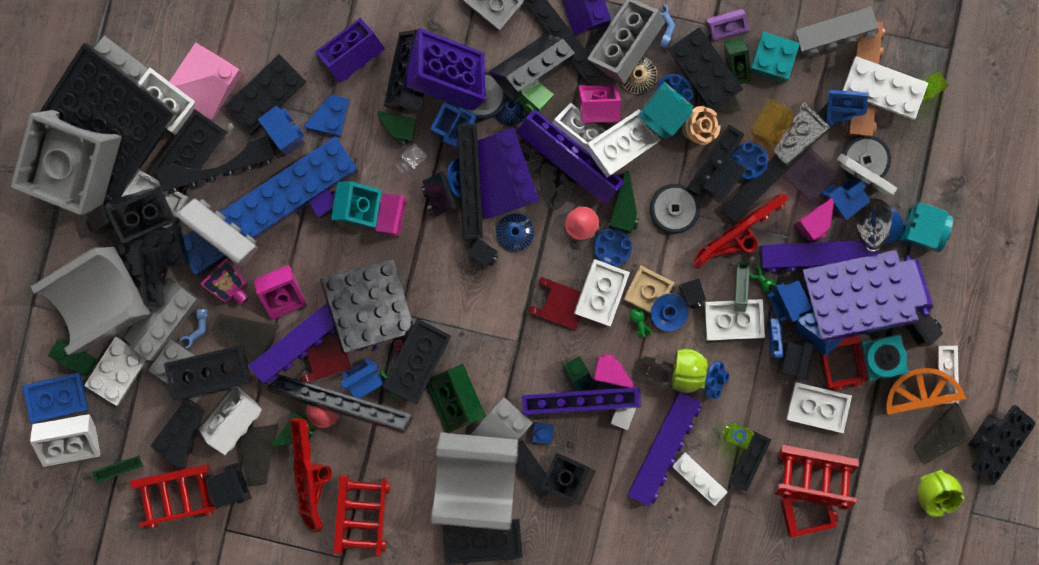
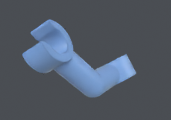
(670, 27)
(201, 316)

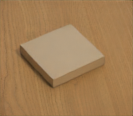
(647, 288)

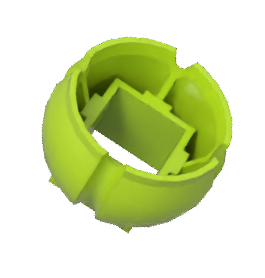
(689, 371)
(939, 493)

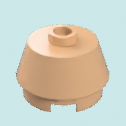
(701, 126)

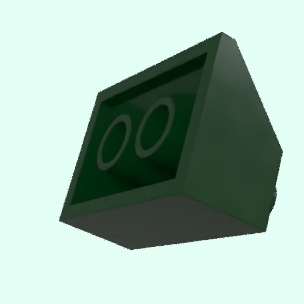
(455, 398)

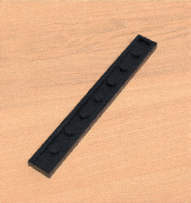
(757, 187)
(341, 403)

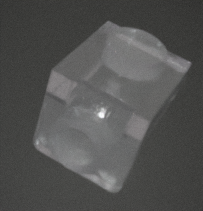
(410, 160)

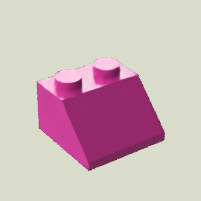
(599, 104)
(391, 214)
(816, 223)
(279, 292)
(611, 371)

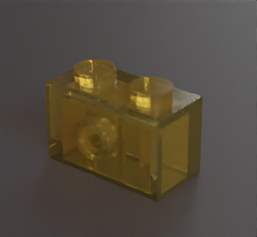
(772, 122)

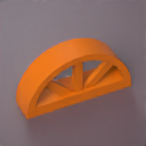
(915, 402)

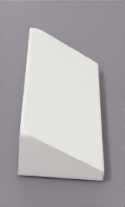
(622, 417)

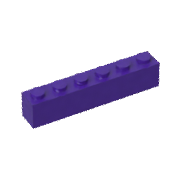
(568, 156)
(810, 254)
(293, 346)
(581, 401)
(663, 449)

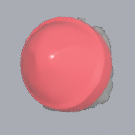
(581, 223)
(321, 417)

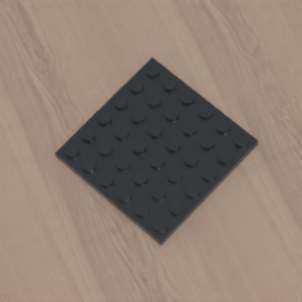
(108, 101)

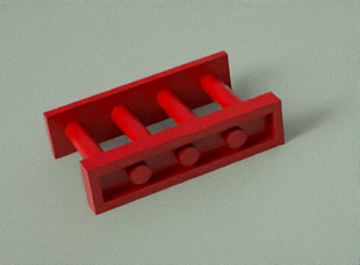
(821, 460)
(162, 481)
(344, 523)

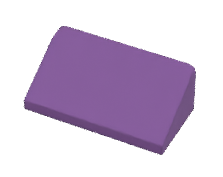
(727, 24)

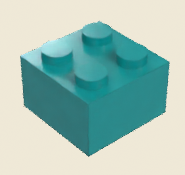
(774, 57)
(356, 204)

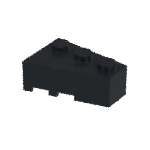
(179, 433)

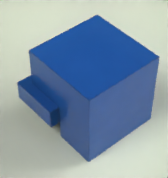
(446, 120)
(847, 198)
(788, 301)
(362, 379)

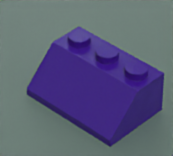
(586, 15)
(350, 50)

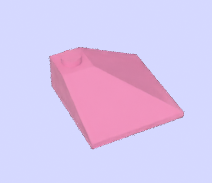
(206, 80)

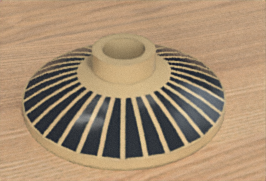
(641, 84)

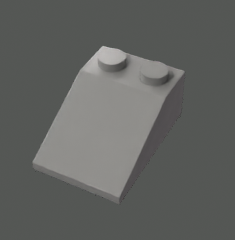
(503, 422)

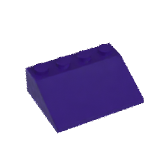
(447, 70)
(504, 174)

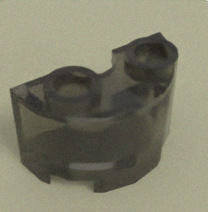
(653, 373)

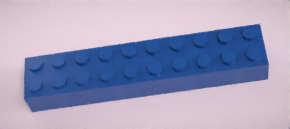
(275, 200)

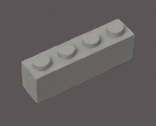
(838, 31)

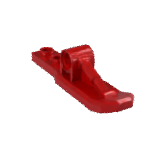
(733, 239)
(307, 477)

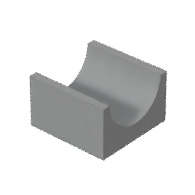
(65, 163)
(93, 298)
(474, 481)

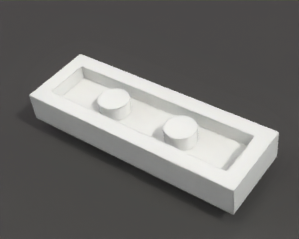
(947, 362)
(699, 479)

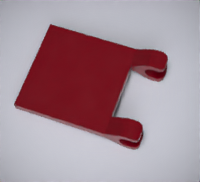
(559, 304)
(326, 359)

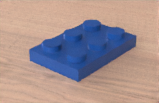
(55, 397)

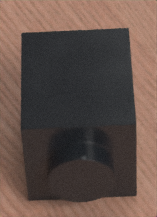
(483, 253)
(693, 293)

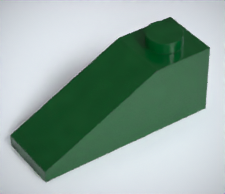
(625, 208)

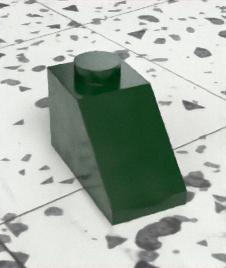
(738, 59)
(400, 127)
(79, 362)
(579, 375)
(285, 435)

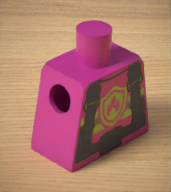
(226, 283)

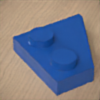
(845, 105)
(330, 116)
(774, 338)

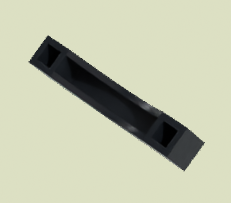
(175, 176)

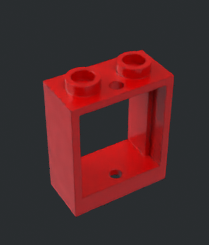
(859, 362)
(791, 522)

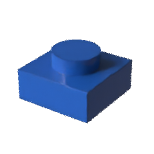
(543, 433)

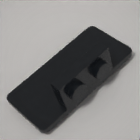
(999, 442)

